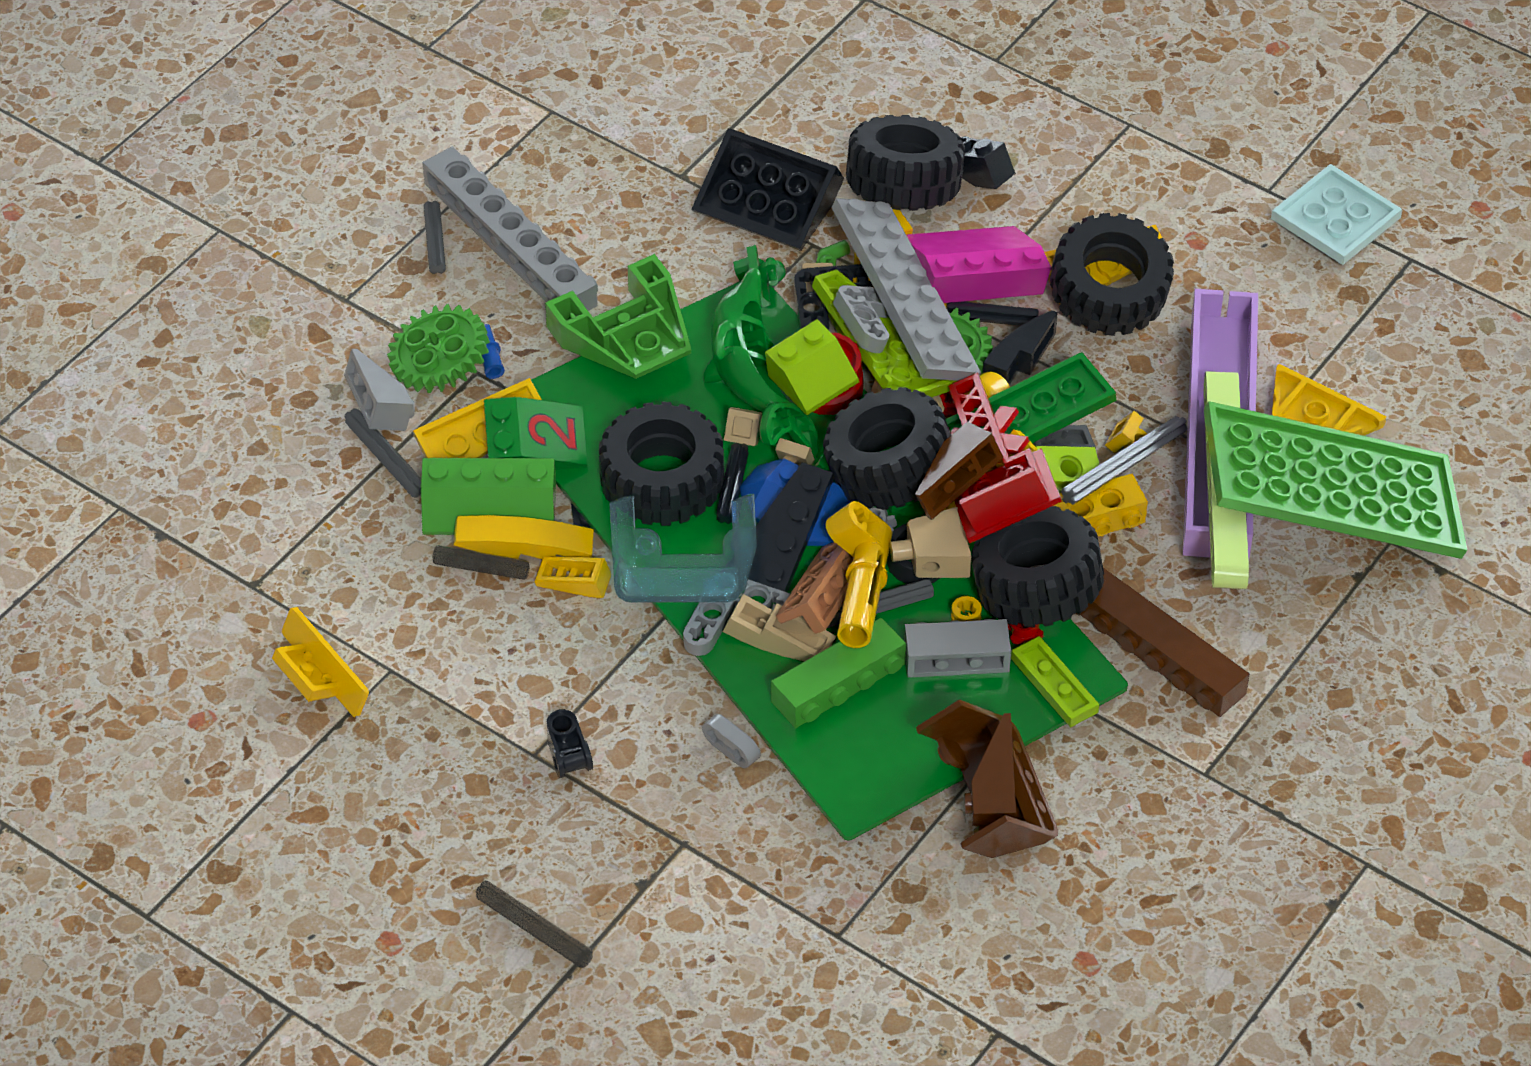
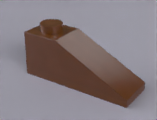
(956, 467)
(993, 781)

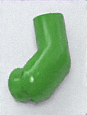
(833, 252)

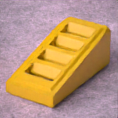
(592, 583)

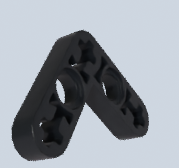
(803, 297)

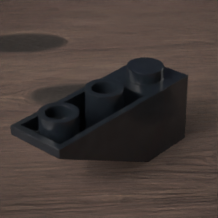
(986, 163)

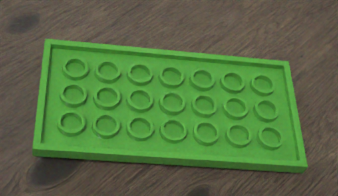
(1333, 480)

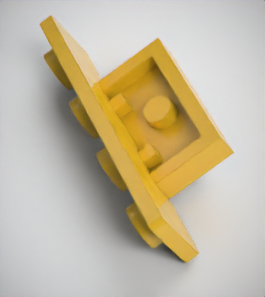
(316, 666)

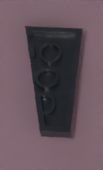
(788, 527)

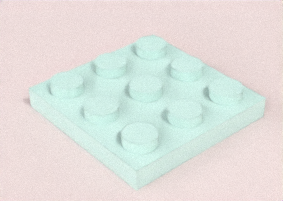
(1336, 214)

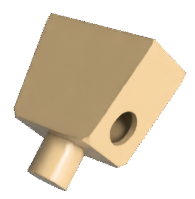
(935, 546)

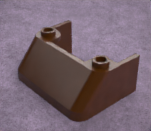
(963, 738)

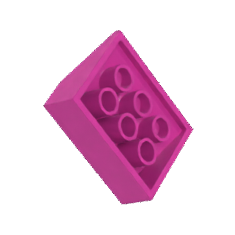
(982, 263)

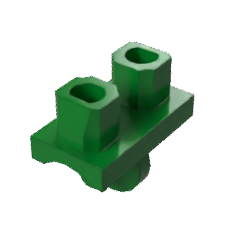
(771, 271)

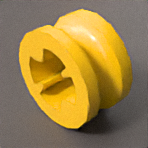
(966, 603)

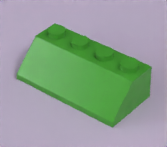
(485, 488)

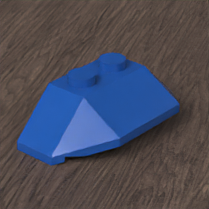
(769, 480)

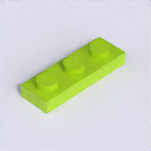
(1055, 681)

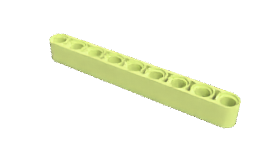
(1226, 525)

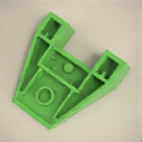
(631, 336)

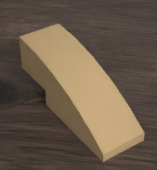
(759, 627)

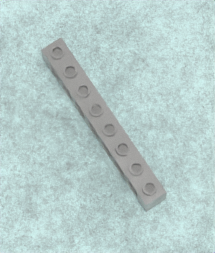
(506, 228)

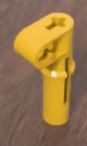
(868, 541)

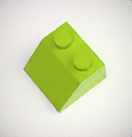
(810, 367)

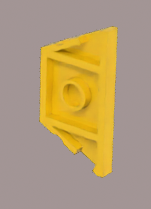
(1313, 403)

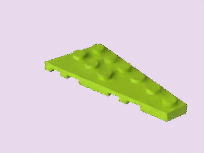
(894, 365)

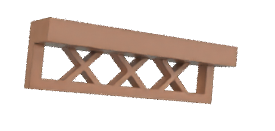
(819, 590)

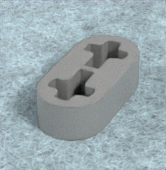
(731, 741)

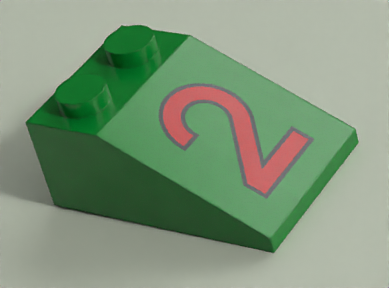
(536, 430)

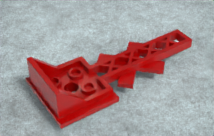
(1012, 490)

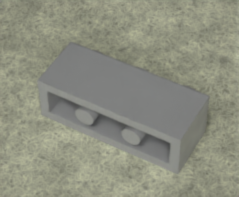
(957, 648)

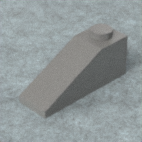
(378, 394)

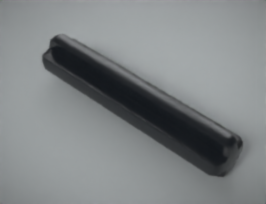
(994, 313)
(732, 481)

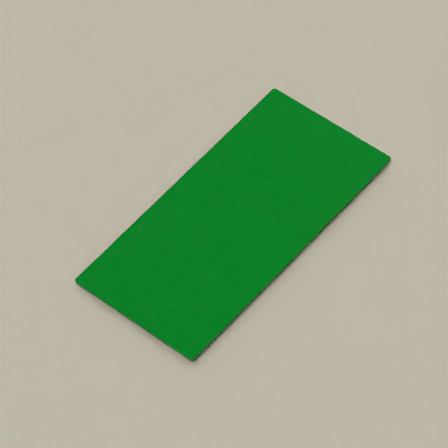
(858, 757)

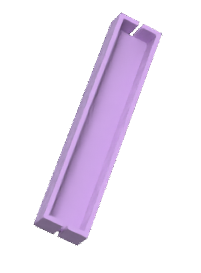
(1216, 346)

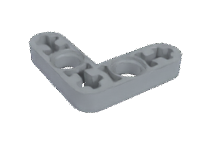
(861, 311)
(714, 627)

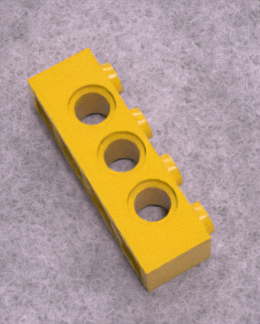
(1112, 506)

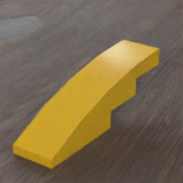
(522, 535)

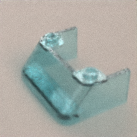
(650, 576)

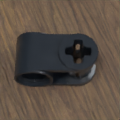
(567, 748)

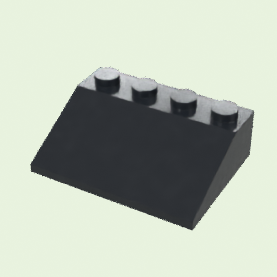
(768, 189)

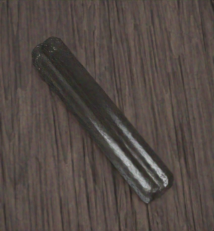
(481, 562)

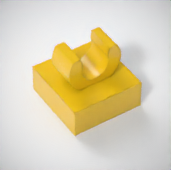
(1126, 432)

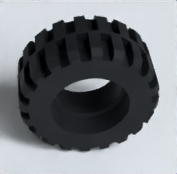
(905, 162)
(1116, 241)
(878, 422)
(662, 432)
(1046, 593)

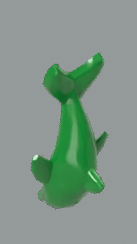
(740, 361)

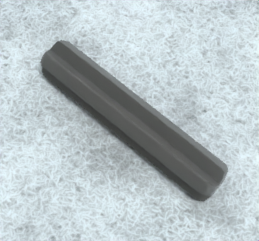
(434, 237)

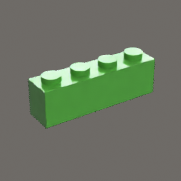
(836, 675)

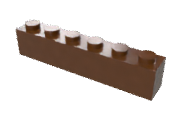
(1167, 646)

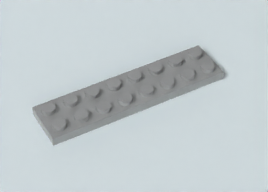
(905, 290)

